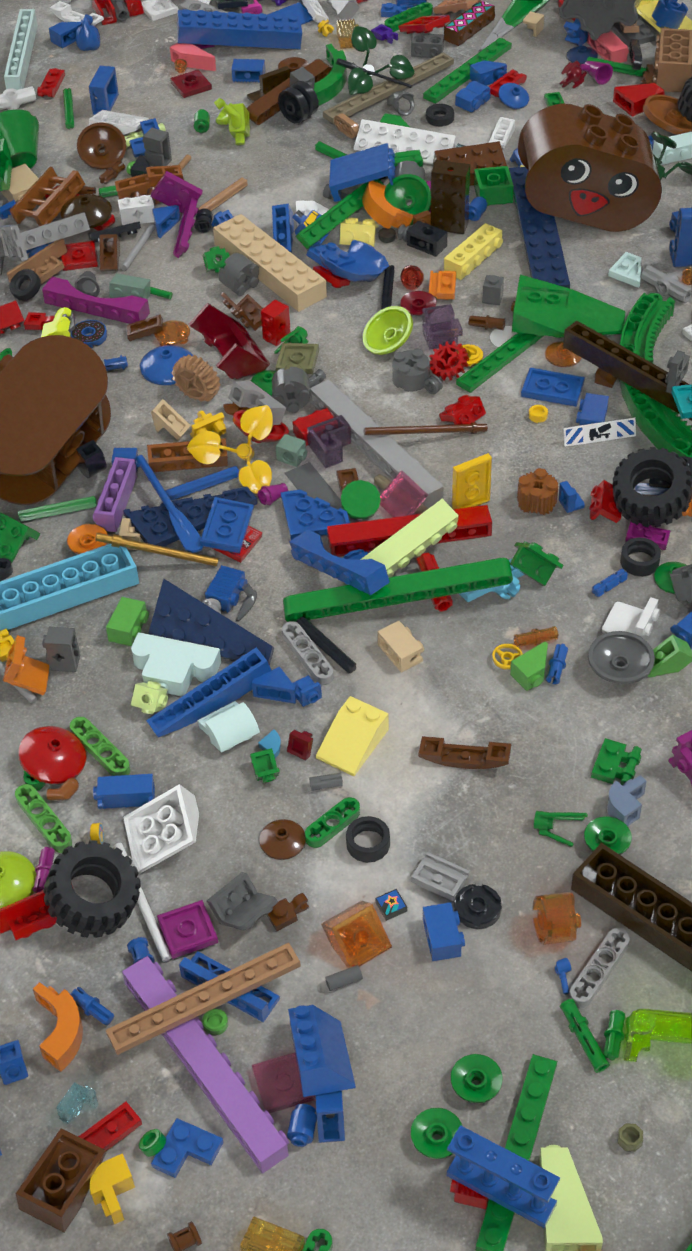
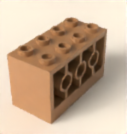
(673, 59)

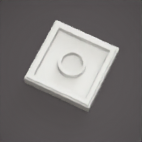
(159, 8)

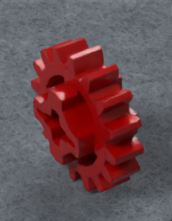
(450, 359)

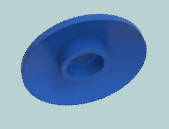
(513, 95)

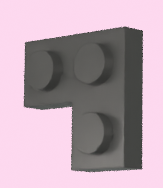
(678, 368)

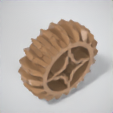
(196, 378)

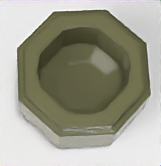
(630, 1137)

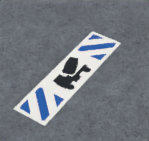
(599, 432)

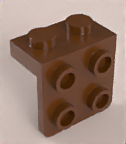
(246, 309)

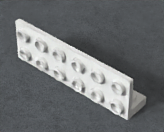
(402, 139)

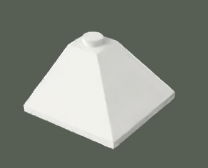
(124, 122)
(162, 827)

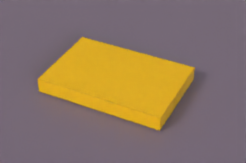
(472, 482)

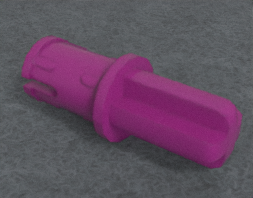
(43, 868)

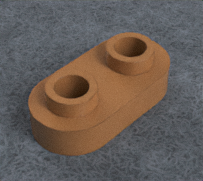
(346, 125)

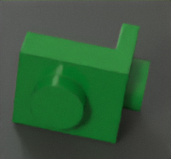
(264, 765)

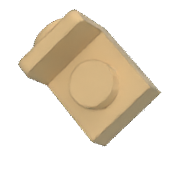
(128, 531)

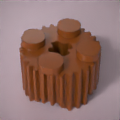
(537, 492)

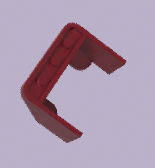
(233, 341)

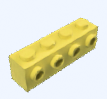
(473, 250)

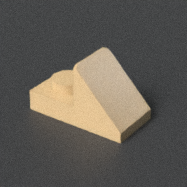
(167, 417)

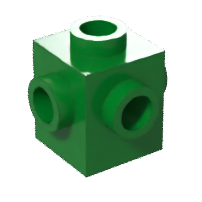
(211, 263)

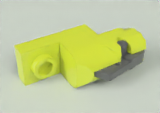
(62, 324)

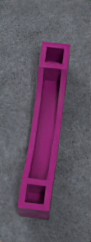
(123, 309)

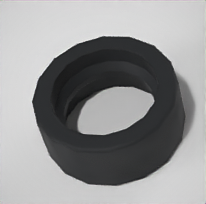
(640, 545)
(369, 854)

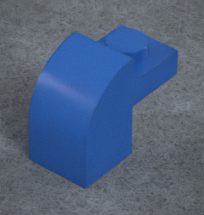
(575, 33)

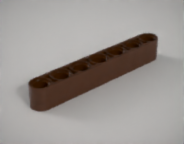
(268, 104)

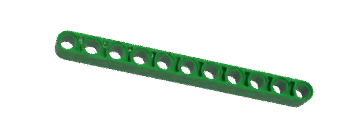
(400, 590)

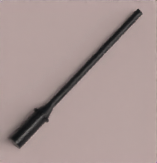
(349, 65)

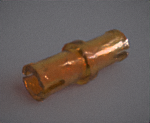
(536, 636)

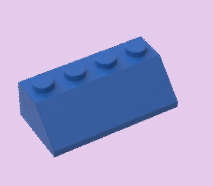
(320, 1051)

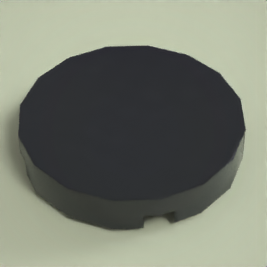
(478, 906)

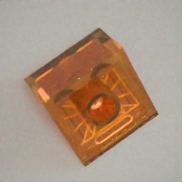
(357, 934)

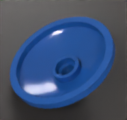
(159, 363)

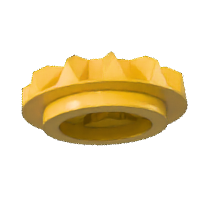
(475, 354)

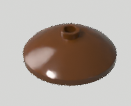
(101, 137)

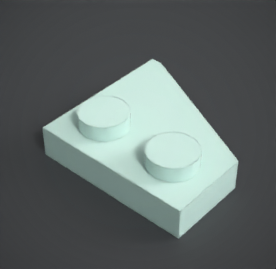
(627, 269)

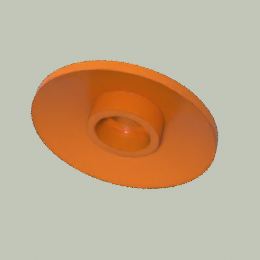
(83, 538)

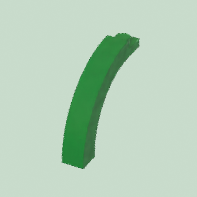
(335, 81)

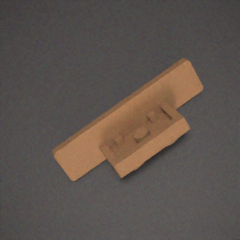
(43, 263)

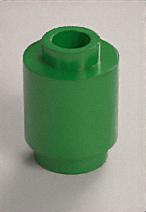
(201, 121)

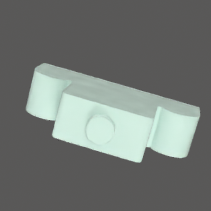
(174, 662)

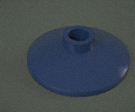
(581, 54)

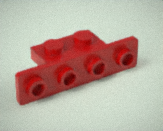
(26, 916)

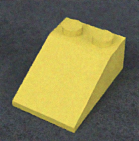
(353, 736)

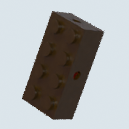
(450, 196)

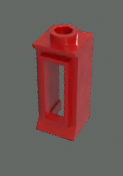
(98, 5)

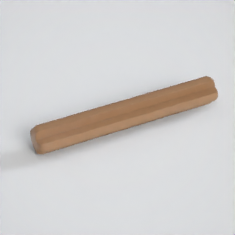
(225, 194)

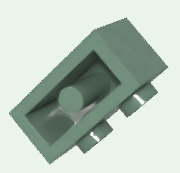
(127, 285)

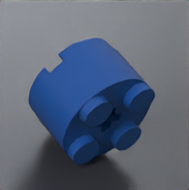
(669, 13)

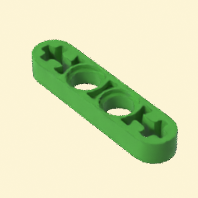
(99, 747)
(44, 817)

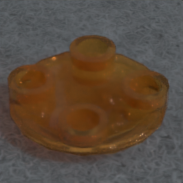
(173, 333)

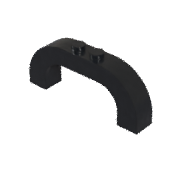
(91, 459)

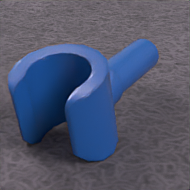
(563, 966)

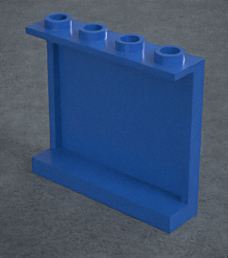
(361, 168)

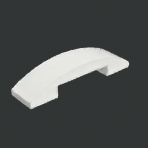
(65, 13)

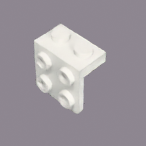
(632, 619)

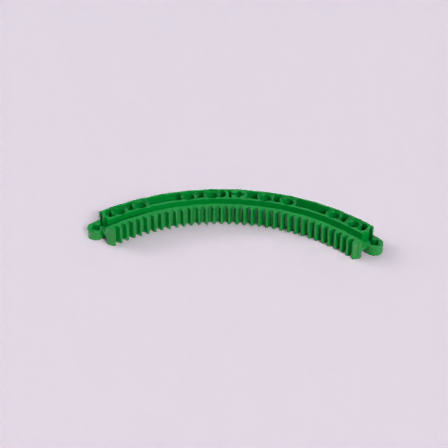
(654, 419)

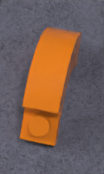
(381, 210)
(67, 1036)

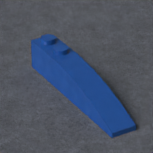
(212, 694)

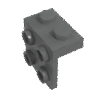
(240, 903)

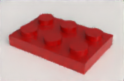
(424, 24)

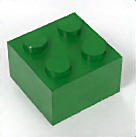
(494, 185)

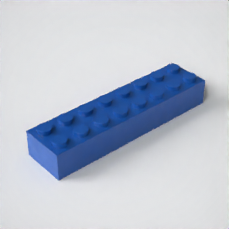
(239, 29)

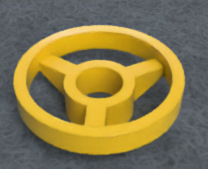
(506, 664)

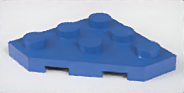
(310, 514)

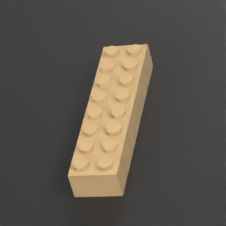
(277, 266)

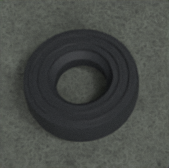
(440, 121)
(19, 278)

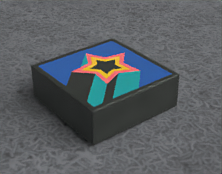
(391, 904)

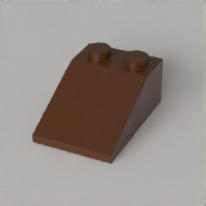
(60, 1180)

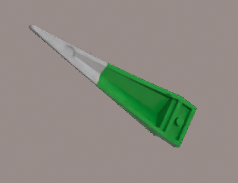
(513, 17)

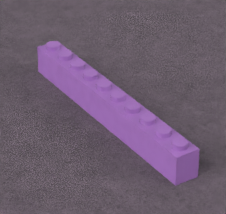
(211, 1071)

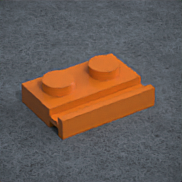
(443, 284)

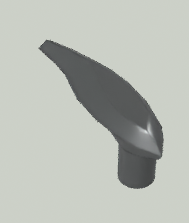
(249, 601)

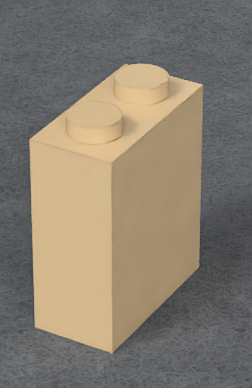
(21, 181)

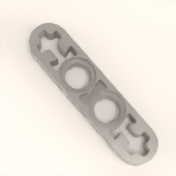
(308, 652)
(599, 967)

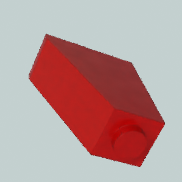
(632, 97)

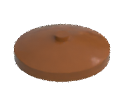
(665, 114)

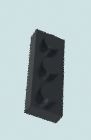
(129, 228)

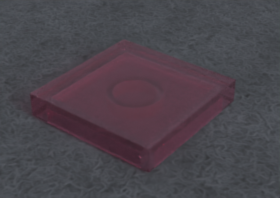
(402, 496)
(279, 1083)

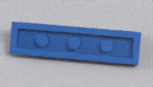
(247, 1002)

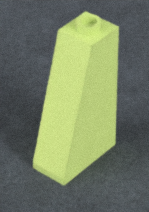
(572, 1221)

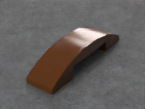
(464, 756)

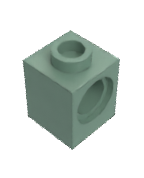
(291, 450)

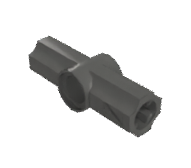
(120, 9)

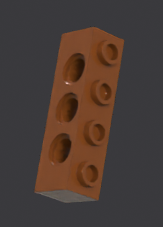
(177, 457)

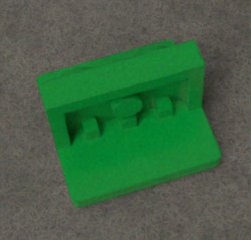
(534, 562)

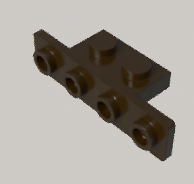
(269, 81)

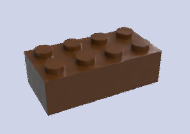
(478, 156)

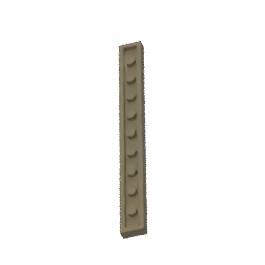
(387, 87)

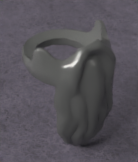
(395, 97)
(87, 283)

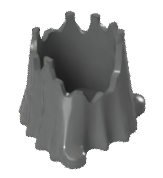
(600, 15)

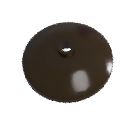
(96, 208)

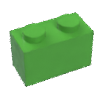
(127, 621)

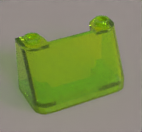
(659, 1025)

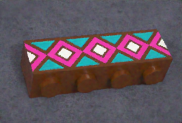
(469, 23)

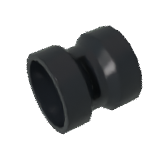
(203, 220)

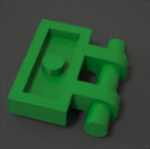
(609, 760)

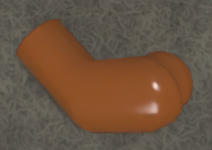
(65, 792)

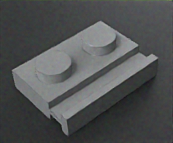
(440, 876)

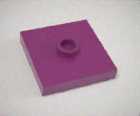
(187, 929)

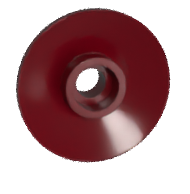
(416, 301)

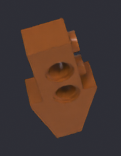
(142, 184)

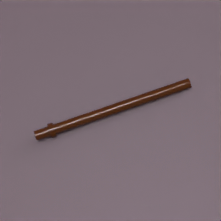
(473, 428)

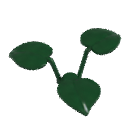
(360, 81)
(666, 141)

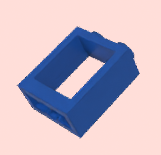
(105, 88)

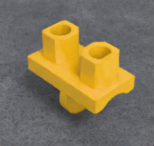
(207, 422)

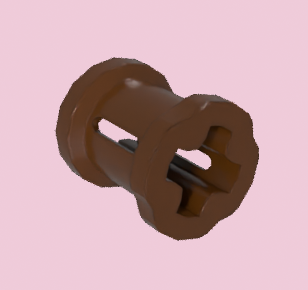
(184, 1238)

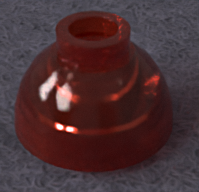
(412, 277)

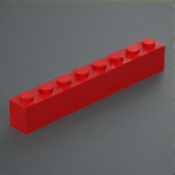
(367, 535)

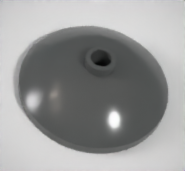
(621, 657)

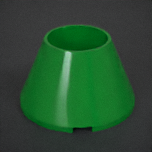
(21, 135)

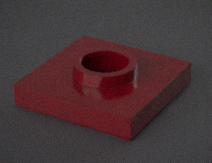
(187, 88)

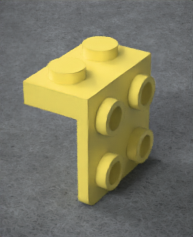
(353, 229)

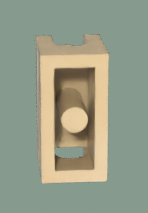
(400, 646)

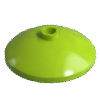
(387, 330)
(16, 878)

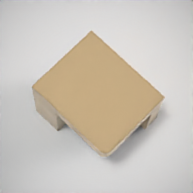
(535, 22)

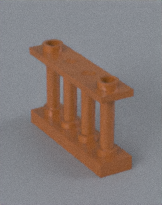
(52, 205)

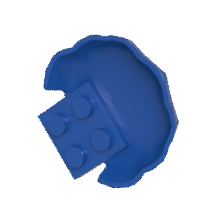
(356, 264)

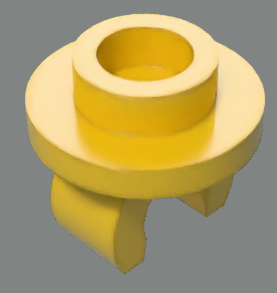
(325, 27)

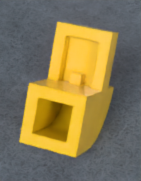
(107, 1182)

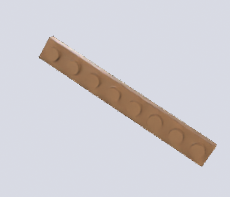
(202, 998)

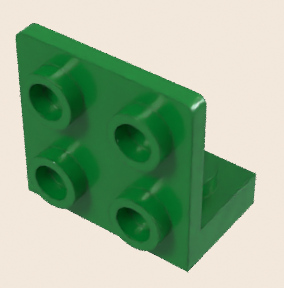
(12, 536)

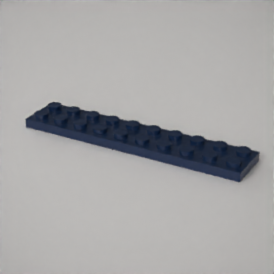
(539, 236)

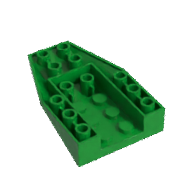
(550, 309)

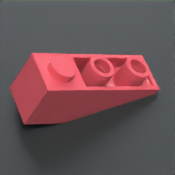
(193, 56)

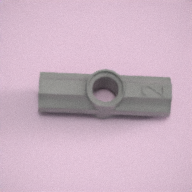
(666, 284)

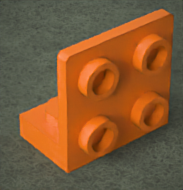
(25, 671)

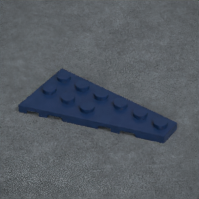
(155, 524)

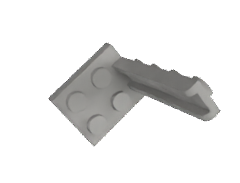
(19, 242)

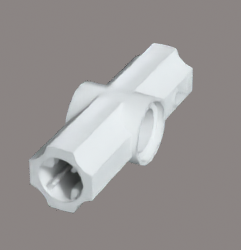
(12, 98)

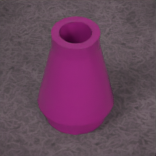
(271, 493)

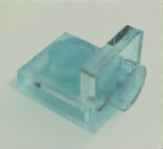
(73, 1101)

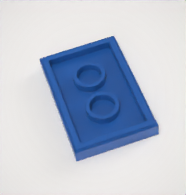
(553, 387)
(227, 525)

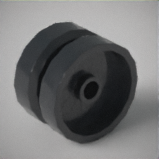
(298, 102)

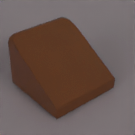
(604, 378)

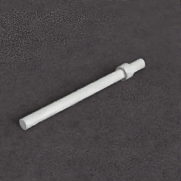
(149, 919)

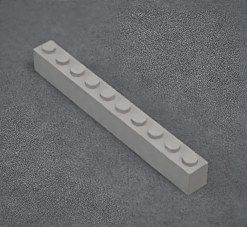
(378, 448)

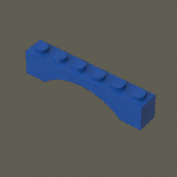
(364, 574)

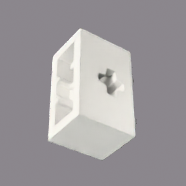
(136, 209)

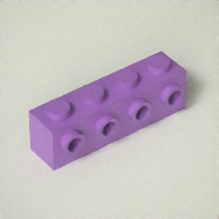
(115, 494)

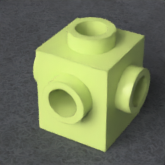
(149, 697)

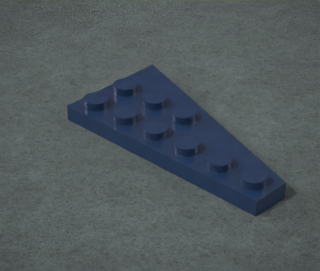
(191, 621)

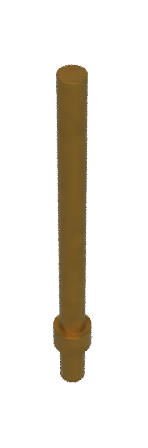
(117, 541)

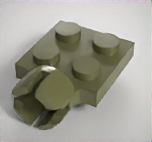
(298, 355)

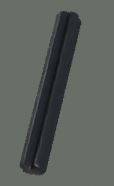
(388, 287)
(327, 645)

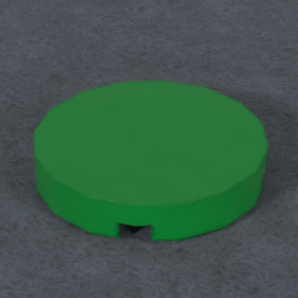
(360, 499)

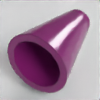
(598, 71)

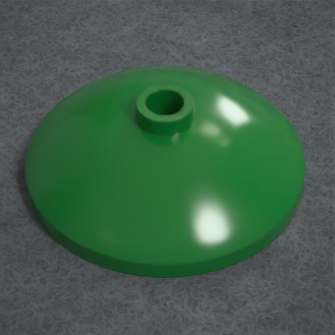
(406, 189)

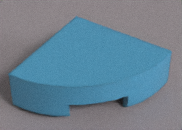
(270, 741)

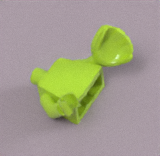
(237, 117)

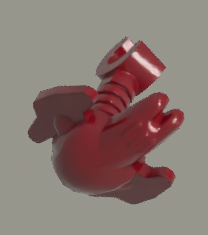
(573, 74)

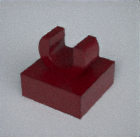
(300, 744)

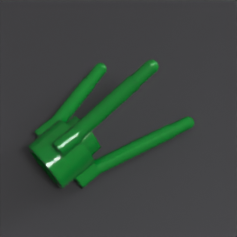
(296, 336)
(546, 820)

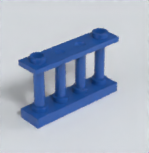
(502, 1176)

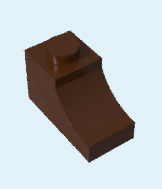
(109, 252)

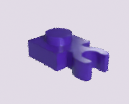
(383, 32)

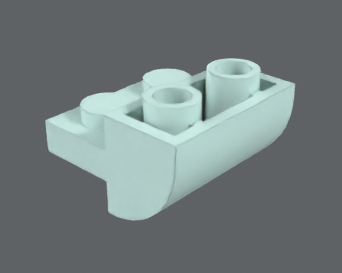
(229, 726)

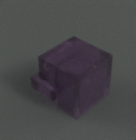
(440, 326)

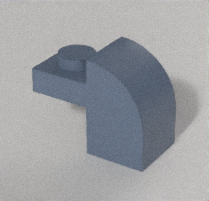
(623, 800)

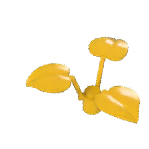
(255, 421)

